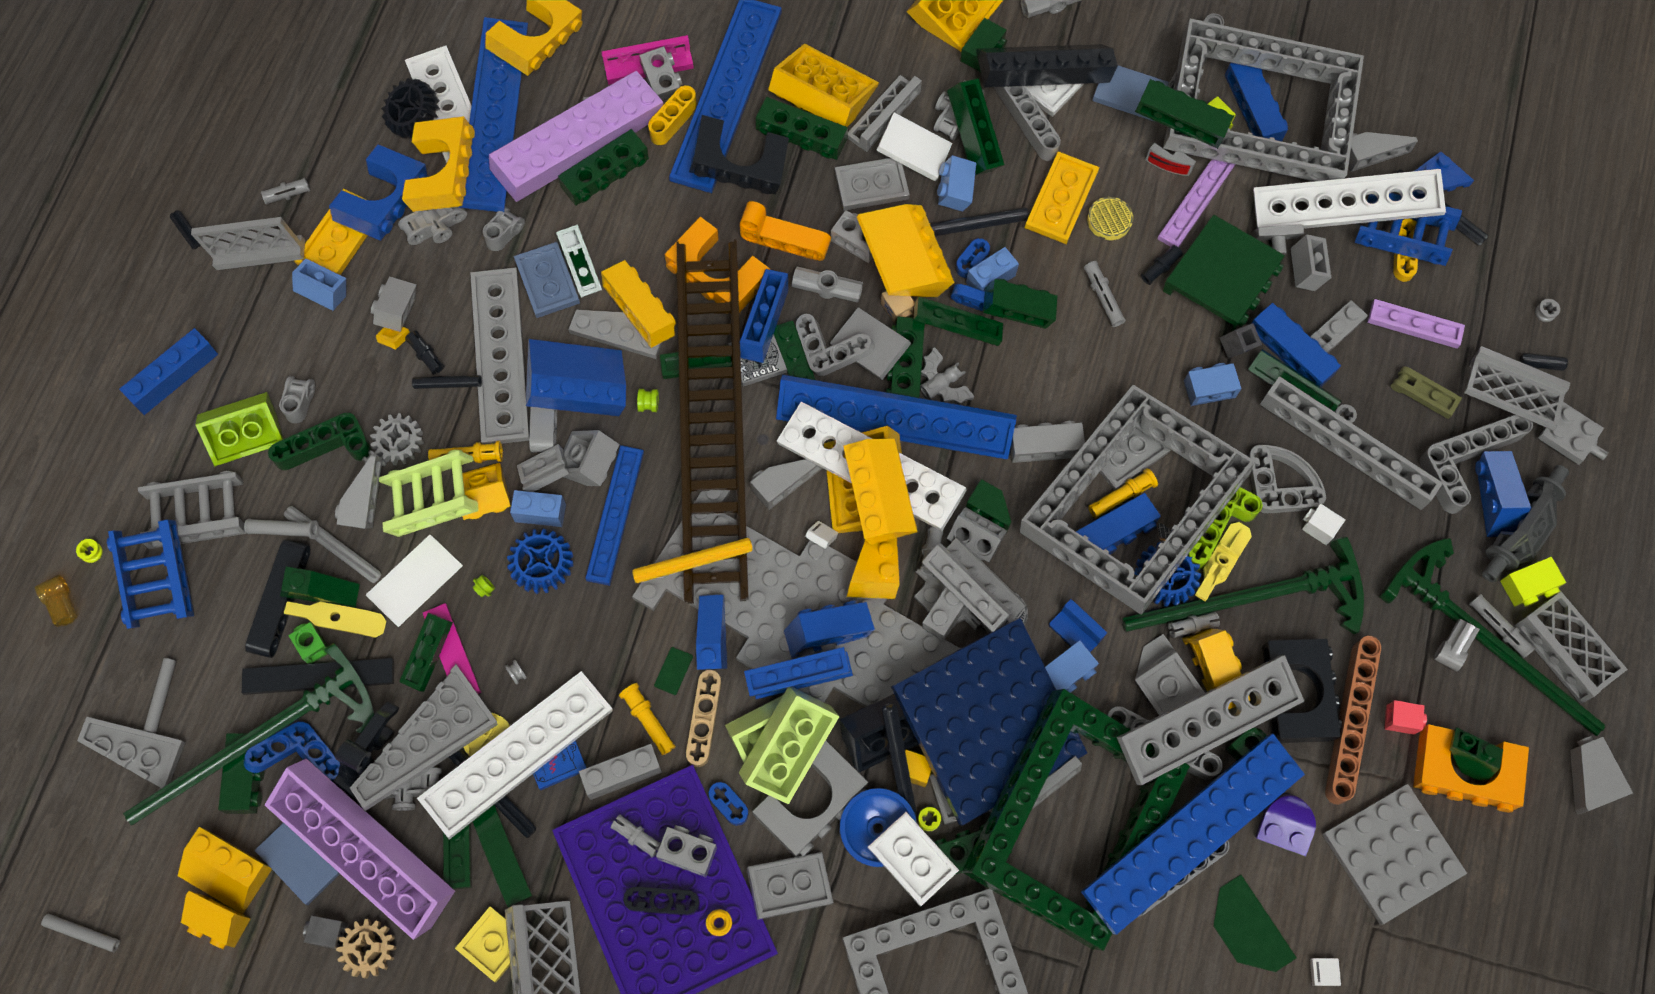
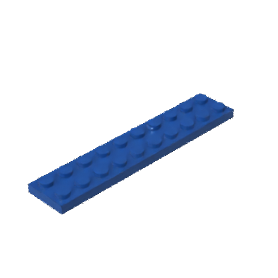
(729, 83)
(493, 120)
(913, 418)
(1192, 834)

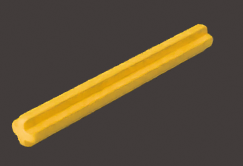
(692, 560)

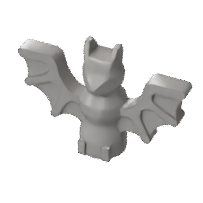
(939, 382)

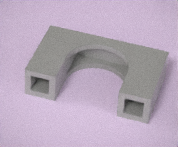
(799, 833)

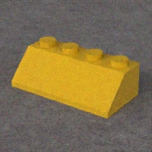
(880, 489)

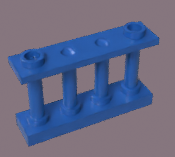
(1412, 247)
(175, 581)
(798, 673)

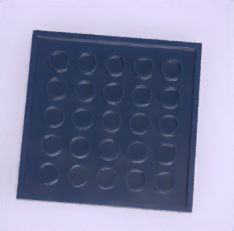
(978, 714)

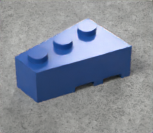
(1501, 492)
(828, 626)

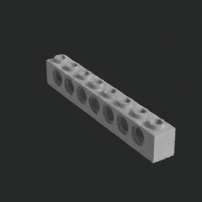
(1351, 443)

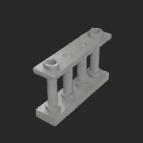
(205, 528)
(974, 584)

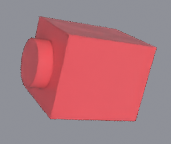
(1405, 717)

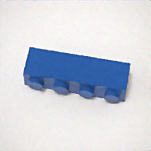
(1256, 101)
(764, 316)
(1294, 346)
(169, 371)
(1122, 524)

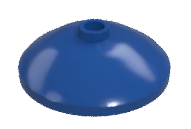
(863, 813)

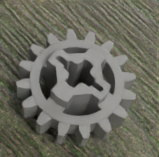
(403, 446)

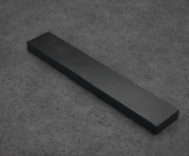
(304, 676)

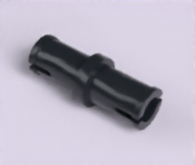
(1161, 264)
(424, 352)

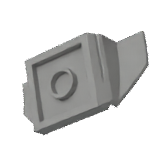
(1166, 678)

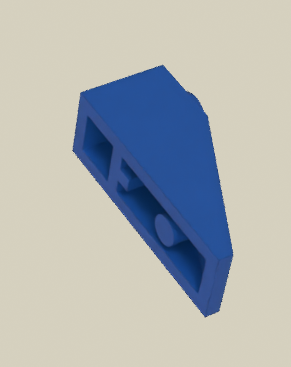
(711, 633)

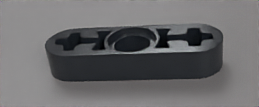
(641, 906)

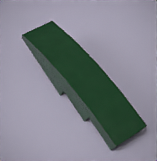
(502, 857)

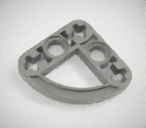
(1270, 490)

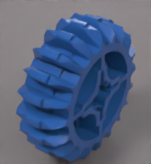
(552, 545)
(1187, 573)

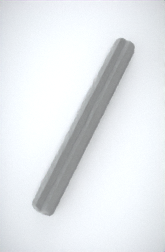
(337, 547)

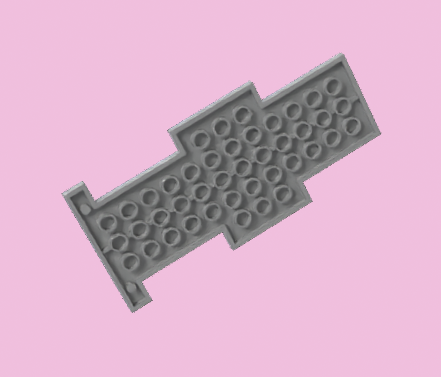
(783, 586)

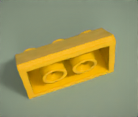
(222, 870)

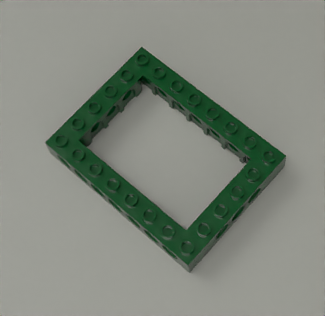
(989, 856)

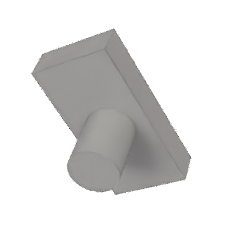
(1278, 235)

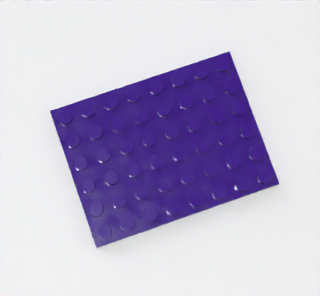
(663, 950)

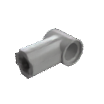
(1454, 650)

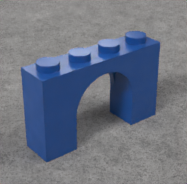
(378, 216)

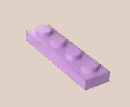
(1416, 323)

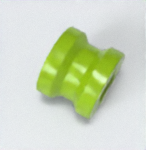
(648, 400)

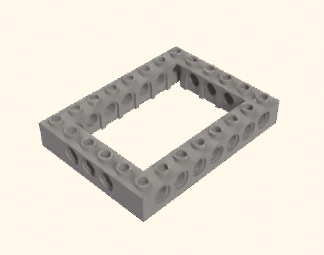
(1283, 56)
(1179, 434)
(977, 908)

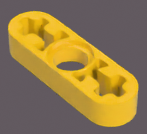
(1399, 260)

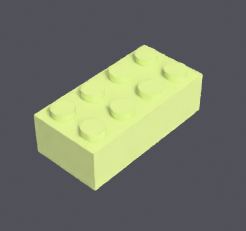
(788, 745)

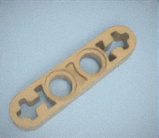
(703, 718)

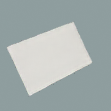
(414, 580)

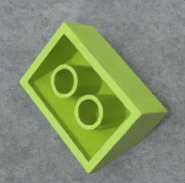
(239, 429)

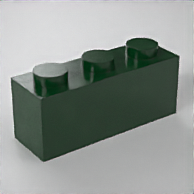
(1020, 303)
(238, 786)

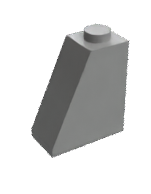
(1596, 775)

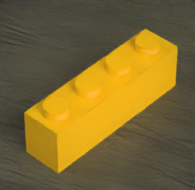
(638, 303)

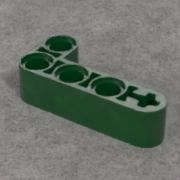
(318, 446)

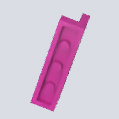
(627, 64)

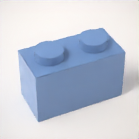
(956, 183)
(997, 266)
(319, 284)
(1212, 384)
(538, 508)
(1072, 667)

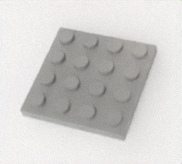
(1394, 854)

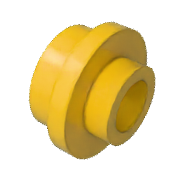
(719, 913)

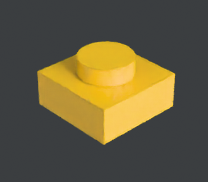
(391, 337)

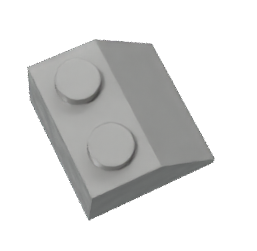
(589, 456)

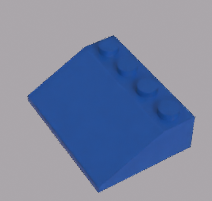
(575, 378)

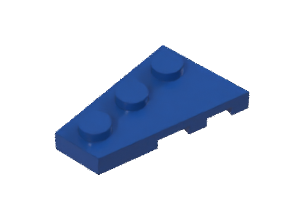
(1451, 174)

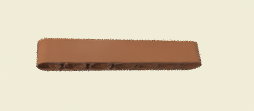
(1361, 711)

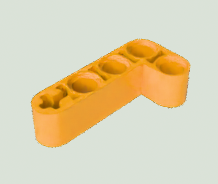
(781, 234)

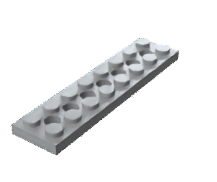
(513, 363)
(1197, 710)

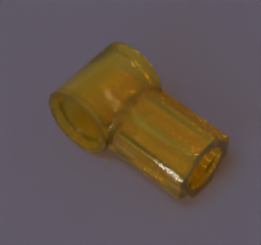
(55, 596)

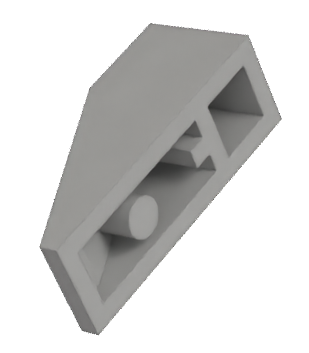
(1374, 148)
(781, 480)
(360, 499)

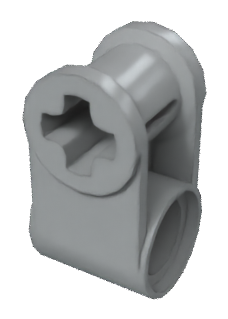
(503, 225)
(296, 394)

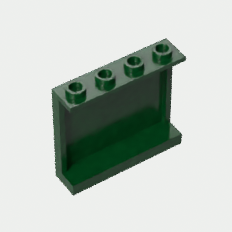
(1225, 271)

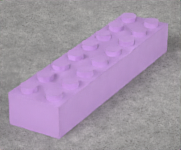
(573, 135)
(359, 848)

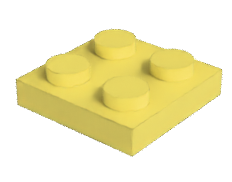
(487, 945)

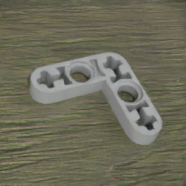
(823, 353)

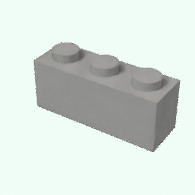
(1046, 441)
(620, 772)

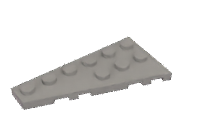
(433, 733)

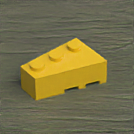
(876, 571)
(1215, 657)

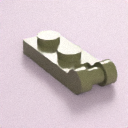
(1426, 392)

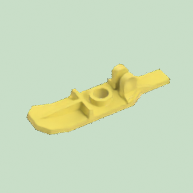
(1229, 550)
(351, 619)

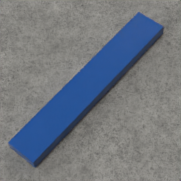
(614, 515)

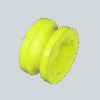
(95, 554)
(934, 825)

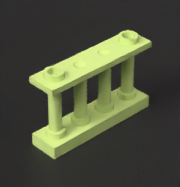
(440, 510)

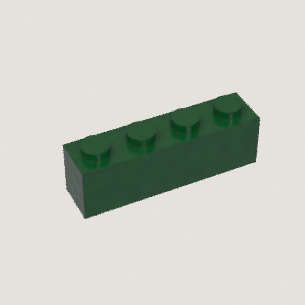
(1184, 113)
(975, 126)

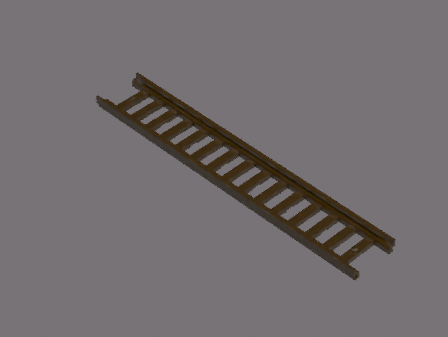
(688, 418)

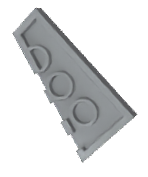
(611, 329)
(139, 751)

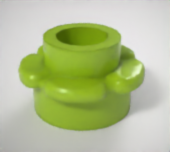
(483, 586)

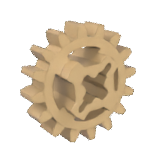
(366, 959)

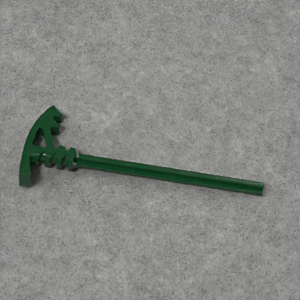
(1434, 556)
(1320, 579)
(309, 702)

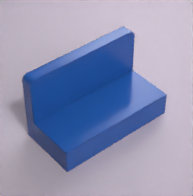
(1075, 625)

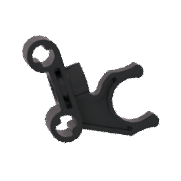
(357, 756)

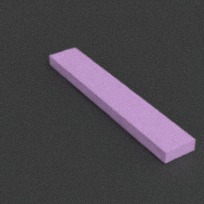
(1195, 202)

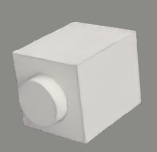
(1322, 523)

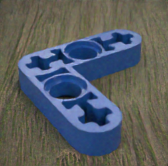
(292, 744)

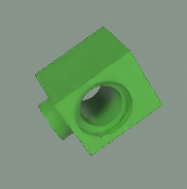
(312, 652)

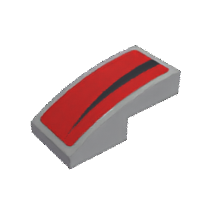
(1177, 163)

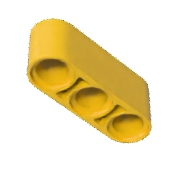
(673, 106)

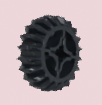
(408, 104)

